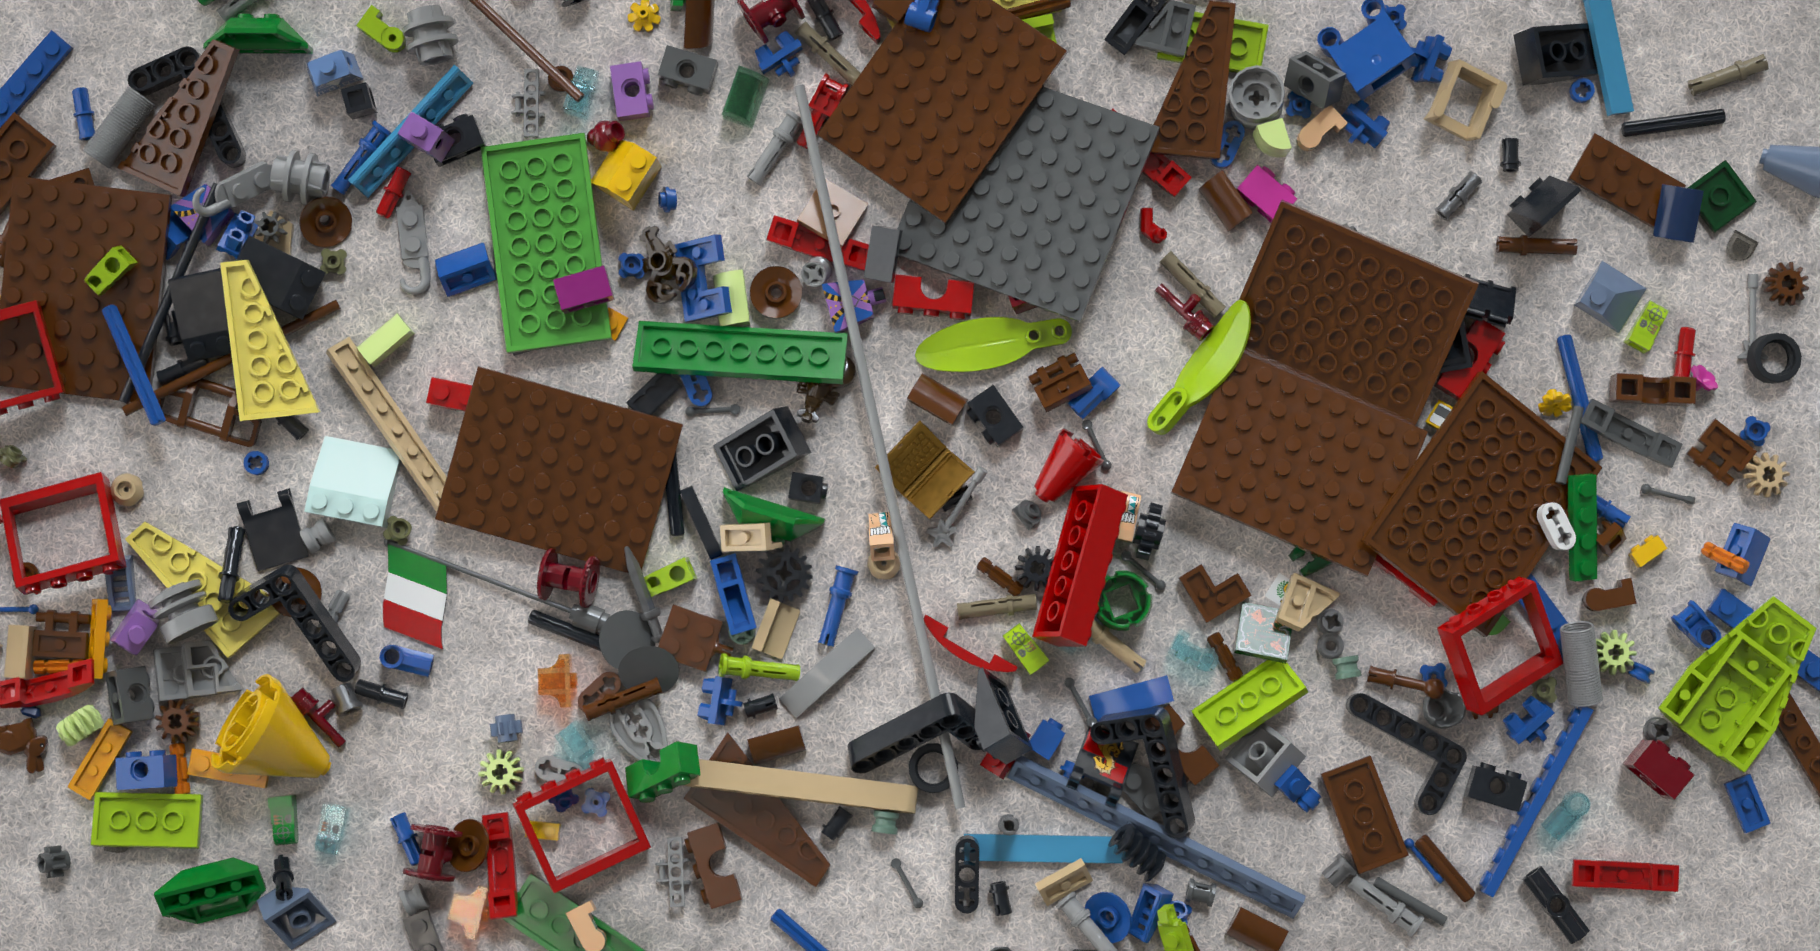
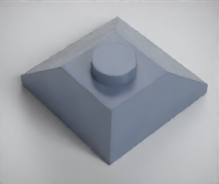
(1610, 296)
(295, 918)

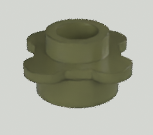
(328, 256)
(11, 456)
(404, 530)
(1549, 695)

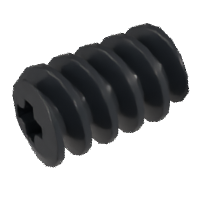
(1139, 849)

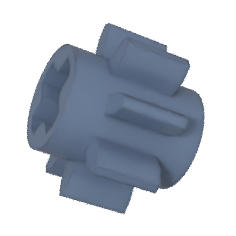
(506, 728)

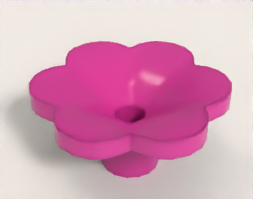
(1704, 378)

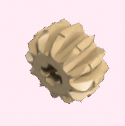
(1774, 479)

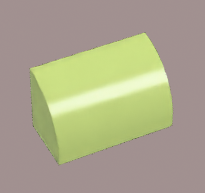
(1272, 138)
(738, 297)
(385, 340)

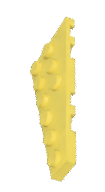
(263, 362)
(178, 563)

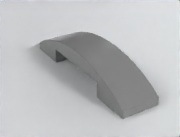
(826, 672)

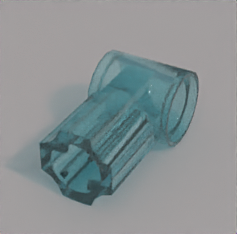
(1563, 817)

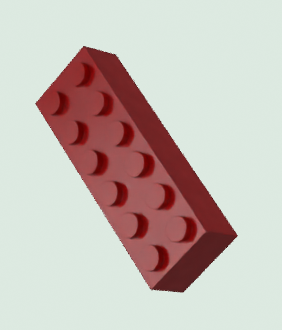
(1080, 566)

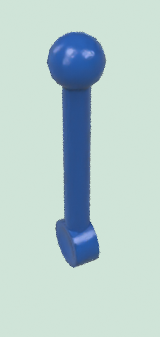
(32, 609)
(1409, 843)

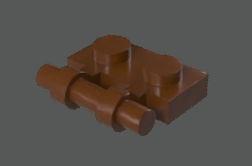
(1062, 387)
(1725, 445)
(61, 643)

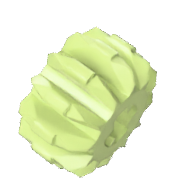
(1619, 660)
(79, 725)
(507, 778)

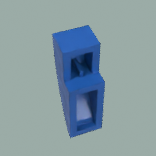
(733, 594)
(1132, 697)

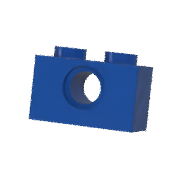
(132, 775)

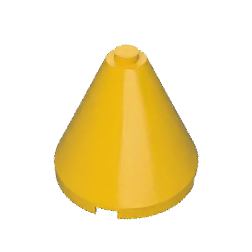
(269, 736)

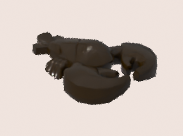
(665, 267)
(819, 392)

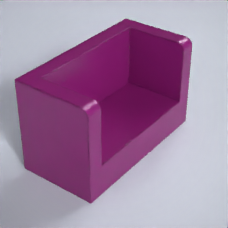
(584, 289)

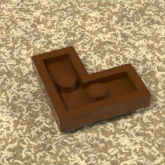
(1213, 599)

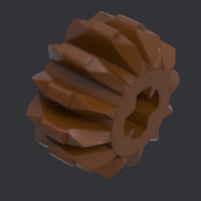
(1786, 274)
(168, 722)

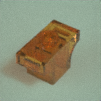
(558, 680)
(470, 910)

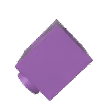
(623, 77)

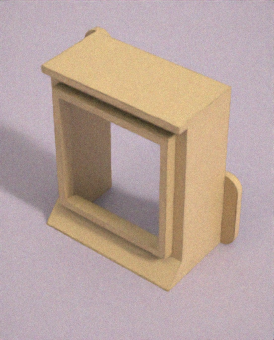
(1490, 98)

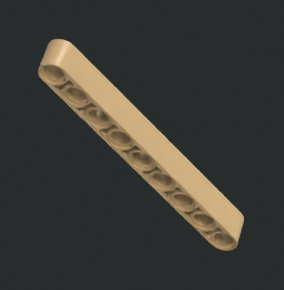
(806, 786)

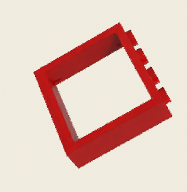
(49, 394)
(53, 495)
(1521, 676)
(596, 864)

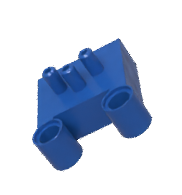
(1371, 55)

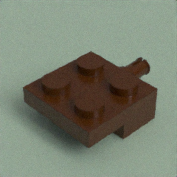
(692, 638)

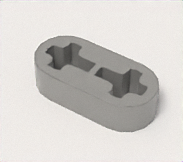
(558, 763)

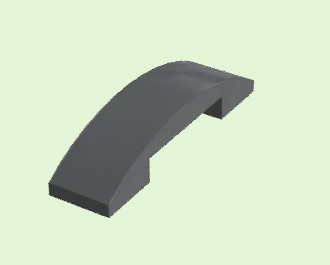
(1630, 434)

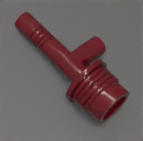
(1196, 323)
(305, 703)

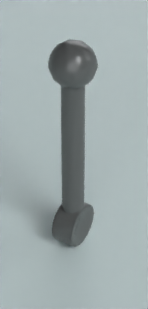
(691, 411)
(1087, 425)
(1646, 489)
(1126, 556)
(1090, 721)
(896, 864)

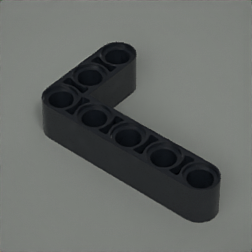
(179, 72)
(302, 616)
(913, 729)
(1416, 741)
(1157, 760)

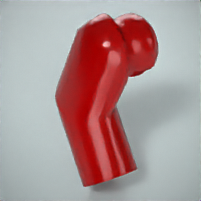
(1149, 228)

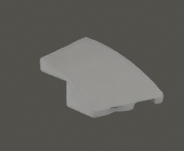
(192, 672)

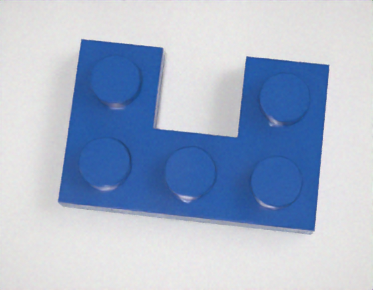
(699, 301)

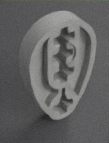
(626, 733)

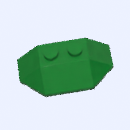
(260, 36)
(784, 522)
(211, 891)

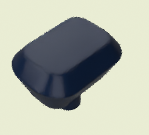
(32, 712)

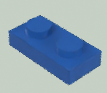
(1747, 803)

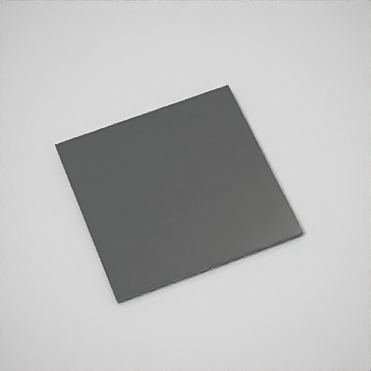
(1041, 207)

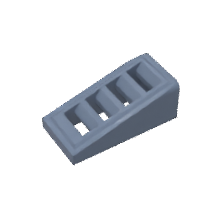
(130, 582)

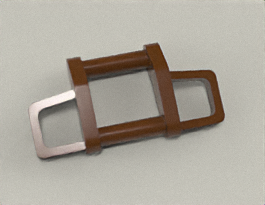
(224, 432)

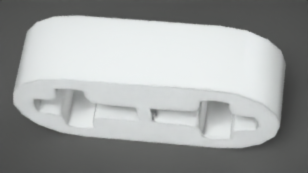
(1557, 525)

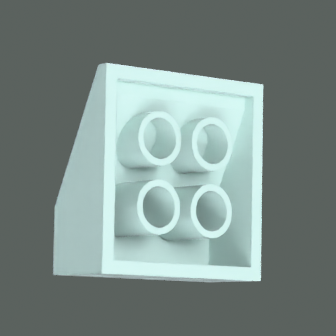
(353, 482)

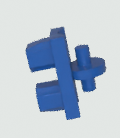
(789, 48)
(1427, 55)
(1364, 127)
(237, 233)
(722, 700)
(1530, 725)

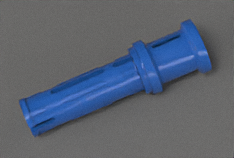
(341, 184)
(840, 593)

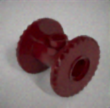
(769, 13)
(568, 578)
(434, 853)

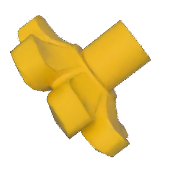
(644, 20)
(1555, 403)

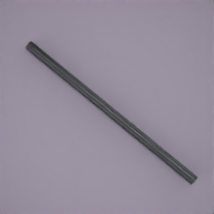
(166, 302)

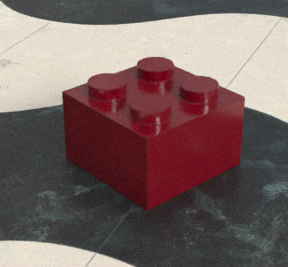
(1658, 768)

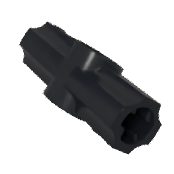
(1566, 918)

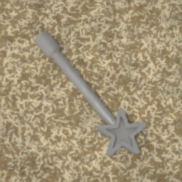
(1752, 285)
(944, 530)

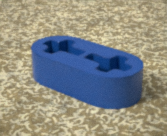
(1233, 147)
(691, 390)

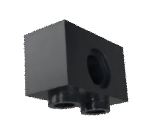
(470, 141)
(993, 401)
(1512, 787)

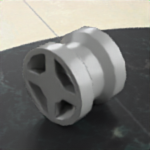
(812, 276)
(414, 899)

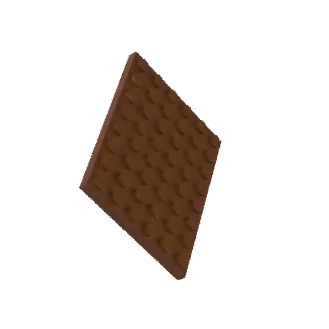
(942, 100)
(51, 246)
(1352, 312)
(1297, 462)
(558, 470)
(1473, 498)

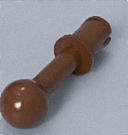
(1432, 687)

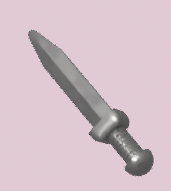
(649, 613)

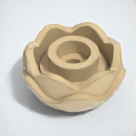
(135, 489)
(884, 572)

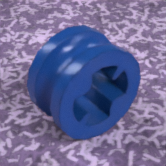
(1575, 97)
(256, 471)
(1641, 672)

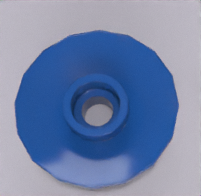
(1100, 907)

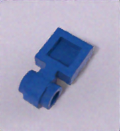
(1294, 786)

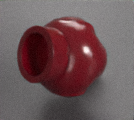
(606, 135)

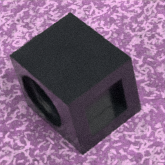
(359, 101)
(799, 479)

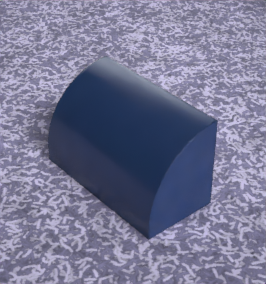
(1678, 213)

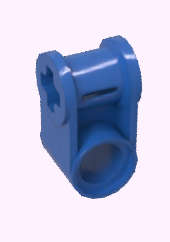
(1696, 625)

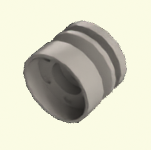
(1256, 82)
(183, 611)

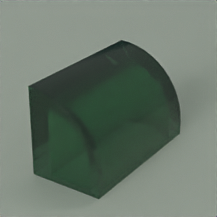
(745, 97)

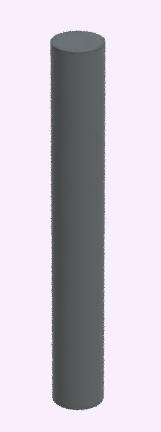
(1569, 445)
(1410, 901)

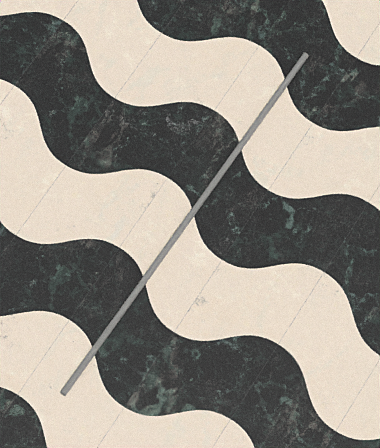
(876, 432)

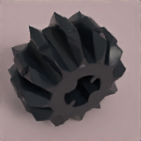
(1039, 560)

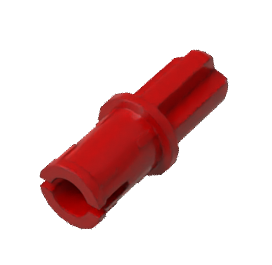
(393, 192)
(1684, 352)

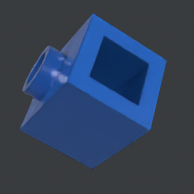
(1047, 737)

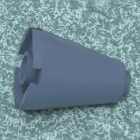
(1795, 166)

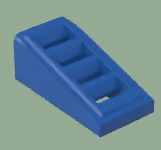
(1145, 899)

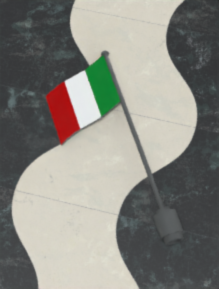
(418, 596)

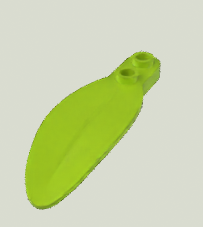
(987, 343)
(1205, 369)

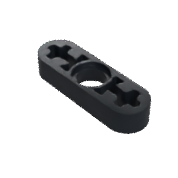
(701, 522)
(960, 855)

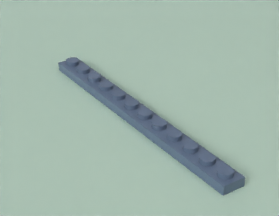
(1181, 850)

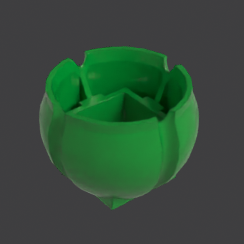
(1140, 595)

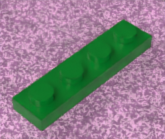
(1583, 519)

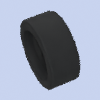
(1793, 358)
(913, 769)

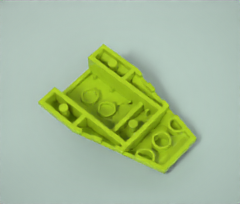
(1741, 684)

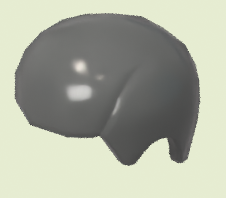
(1444, 711)

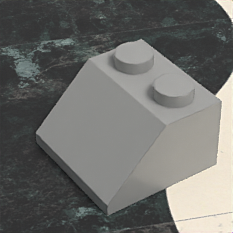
(1265, 758)

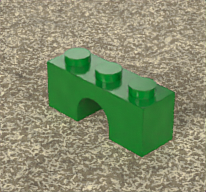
(651, 778)

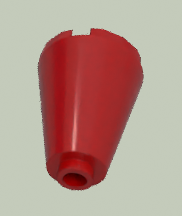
(1066, 466)

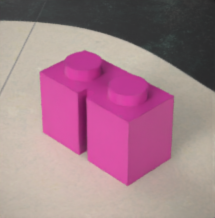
(1265, 192)

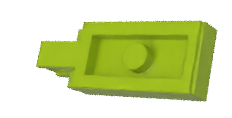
(1172, 930)

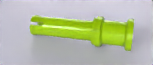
(747, 667)

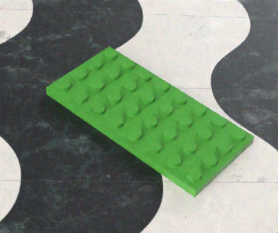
(541, 232)

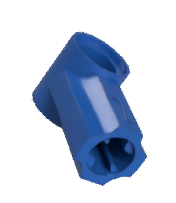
(922, 14)
(1103, 387)
(409, 660)

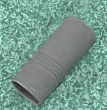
(118, 127)
(1581, 656)

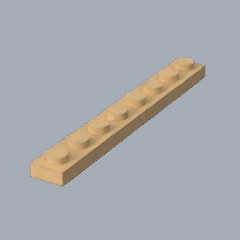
(389, 419)

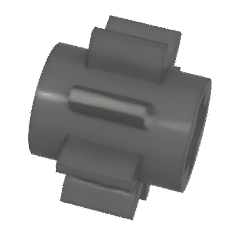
(263, 227)
(53, 861)

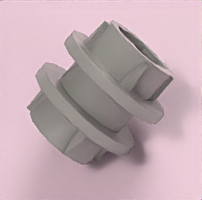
(430, 35)
(305, 178)

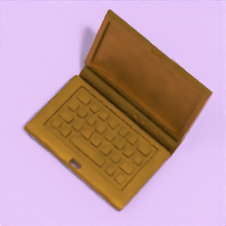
(926, 470)

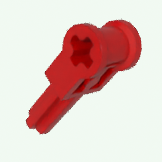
(823, 104)

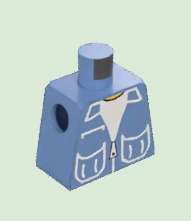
(333, 71)

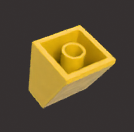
(627, 173)

